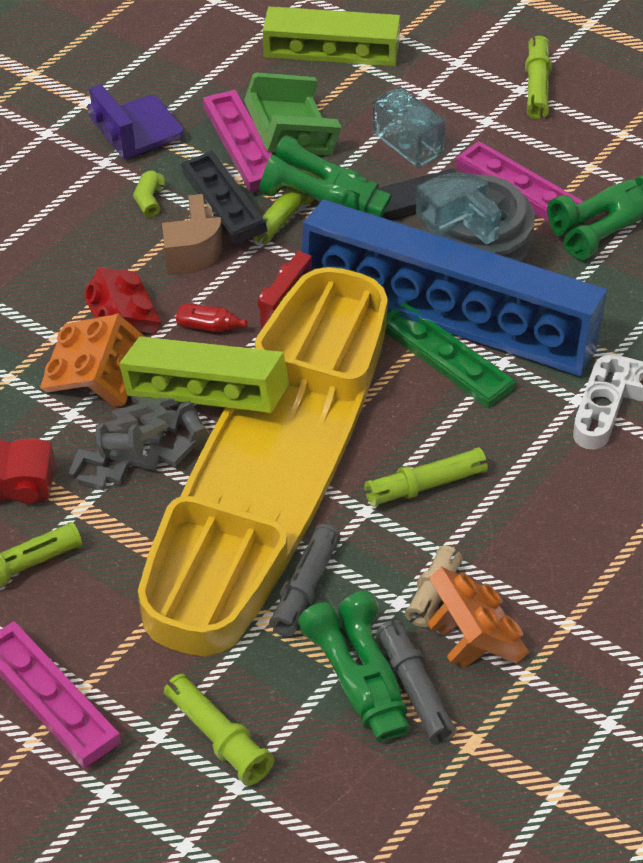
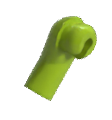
(144, 191)

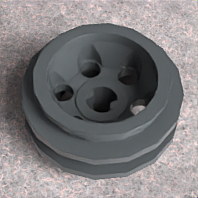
(515, 223)

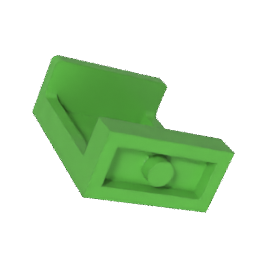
(287, 107)

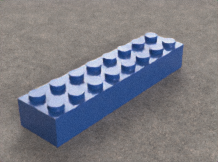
(463, 286)

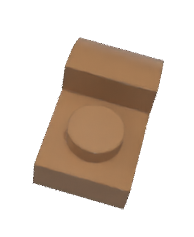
(193, 242)

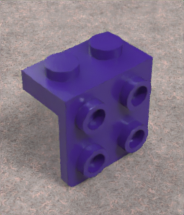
(134, 125)

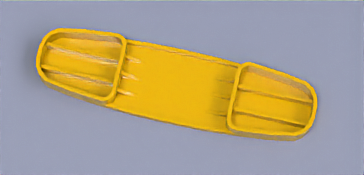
(264, 470)

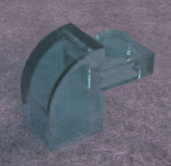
(458, 200)

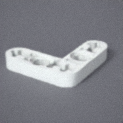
(625, 384)

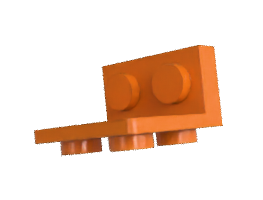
(90, 356)

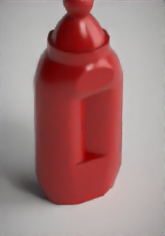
(208, 318)

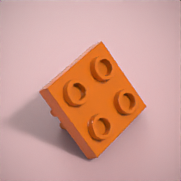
(479, 617)

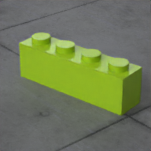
(331, 36)
(205, 374)

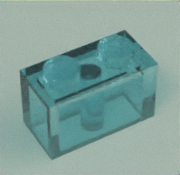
(408, 126)

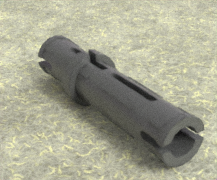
(299, 591)
(408, 666)

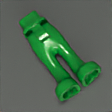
(338, 183)
(620, 201)
(370, 686)

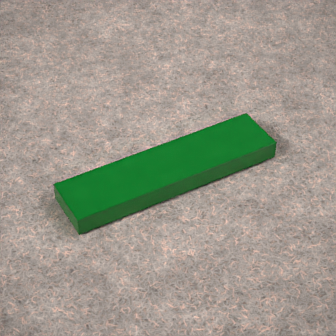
(450, 357)

